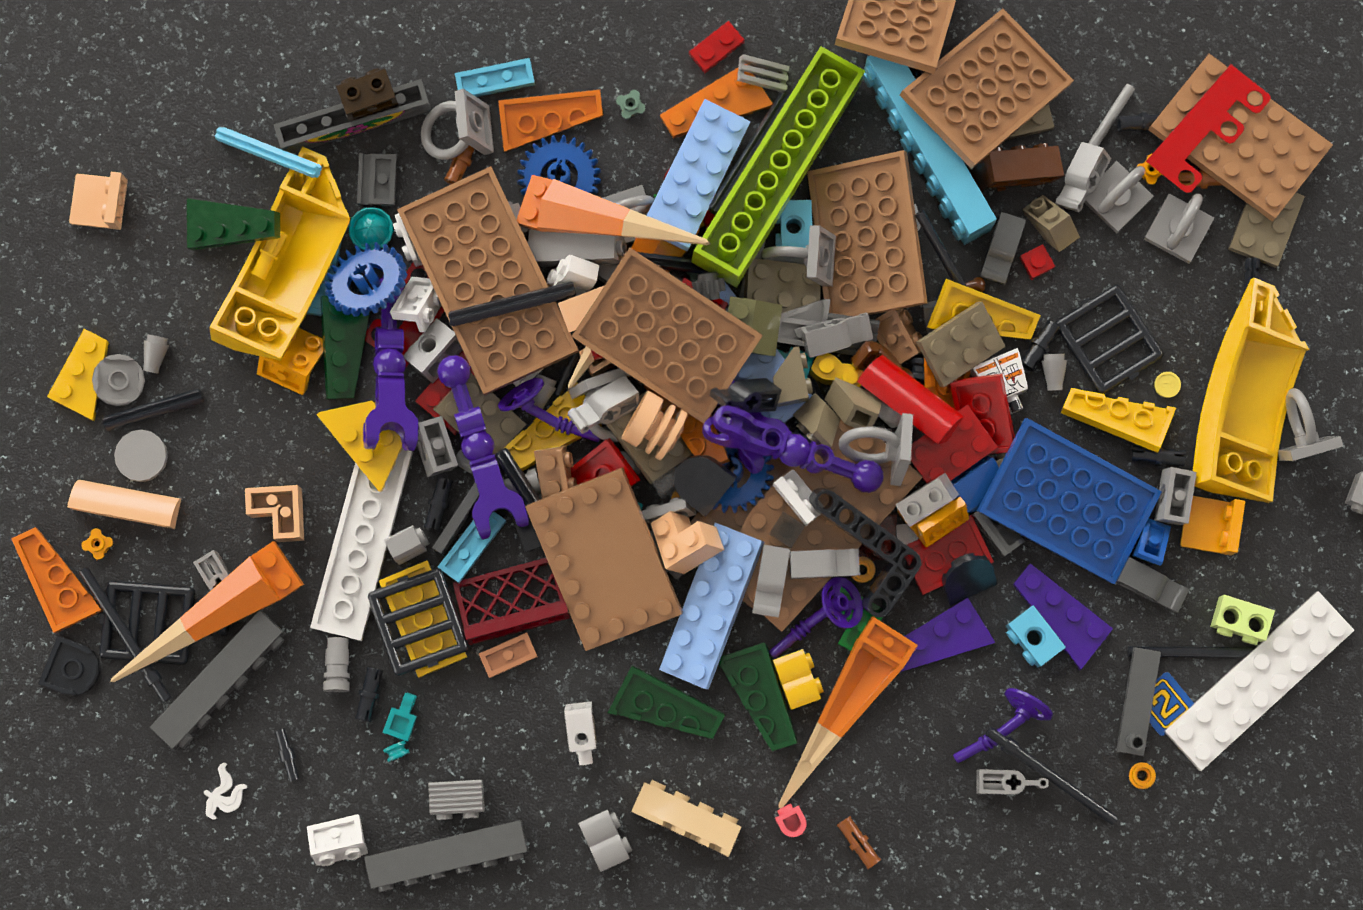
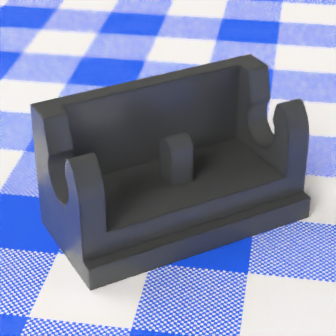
(1000, 537)

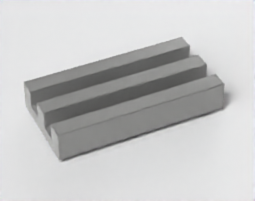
(781, 76)

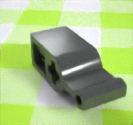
(1002, 248)
(1152, 585)

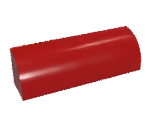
(910, 397)

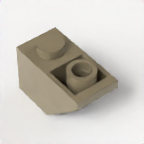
(1051, 223)
(791, 379)
(853, 404)
(817, 421)

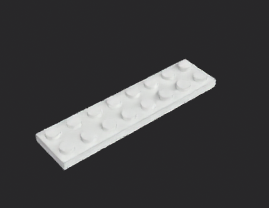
(359, 551)
(1258, 681)

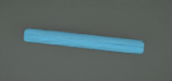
(268, 152)

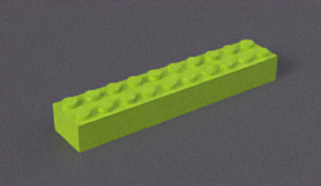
(778, 166)

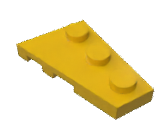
(74, 384)

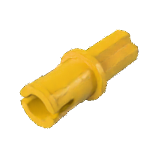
(268, 256)

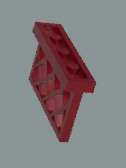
(514, 622)

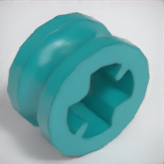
(396, 751)

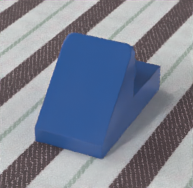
(1152, 542)

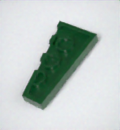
(227, 224)
(342, 349)
(758, 687)
(659, 703)

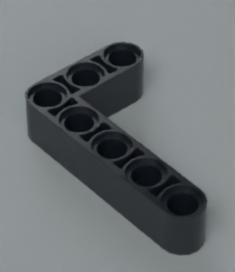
(873, 543)

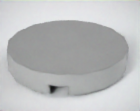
(118, 380)
(141, 455)

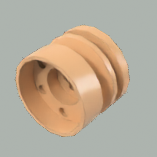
(654, 425)

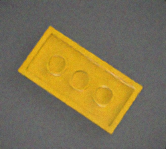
(421, 619)

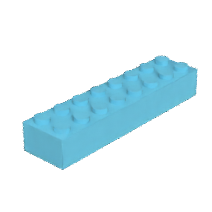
(940, 165)

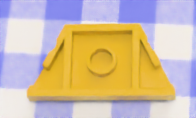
(347, 427)

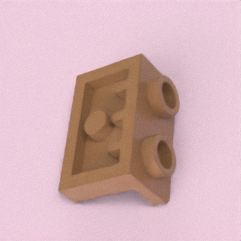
(899, 335)
(554, 470)

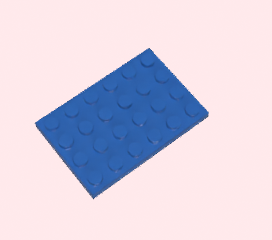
(1069, 501)

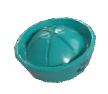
(370, 226)

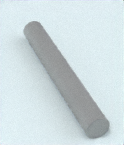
(1112, 115)

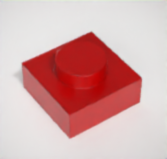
(1037, 262)

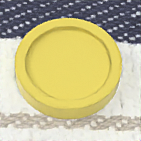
(1167, 384)

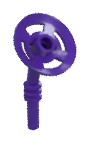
(524, 398)
(834, 606)
(1025, 709)

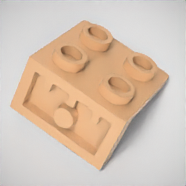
(98, 200)

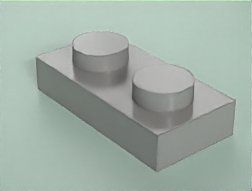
(675, 505)

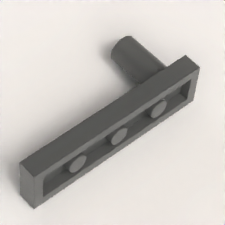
(461, 514)
(1138, 701)

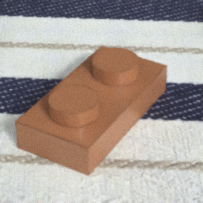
(508, 655)

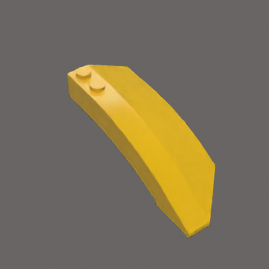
(265, 314)
(1248, 398)

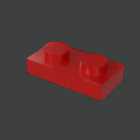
(716, 47)

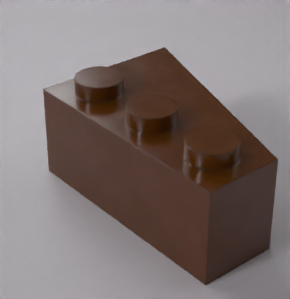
(1018, 167)

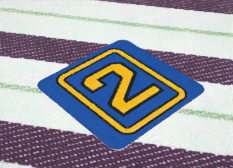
(1168, 703)

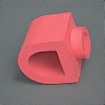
(791, 820)

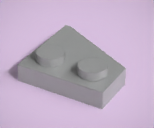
(800, 317)

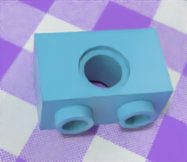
(799, 213)
(1049, 642)

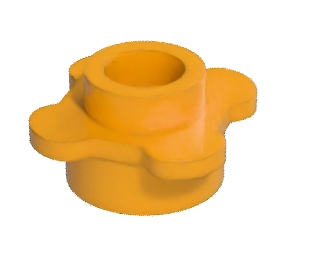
(1150, 176)
(97, 551)

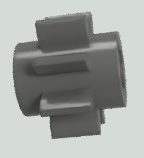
(709, 285)

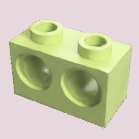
(1243, 613)

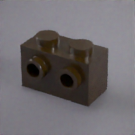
(366, 94)

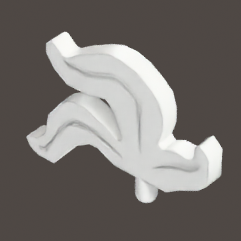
(225, 804)

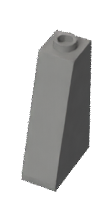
(553, 246)

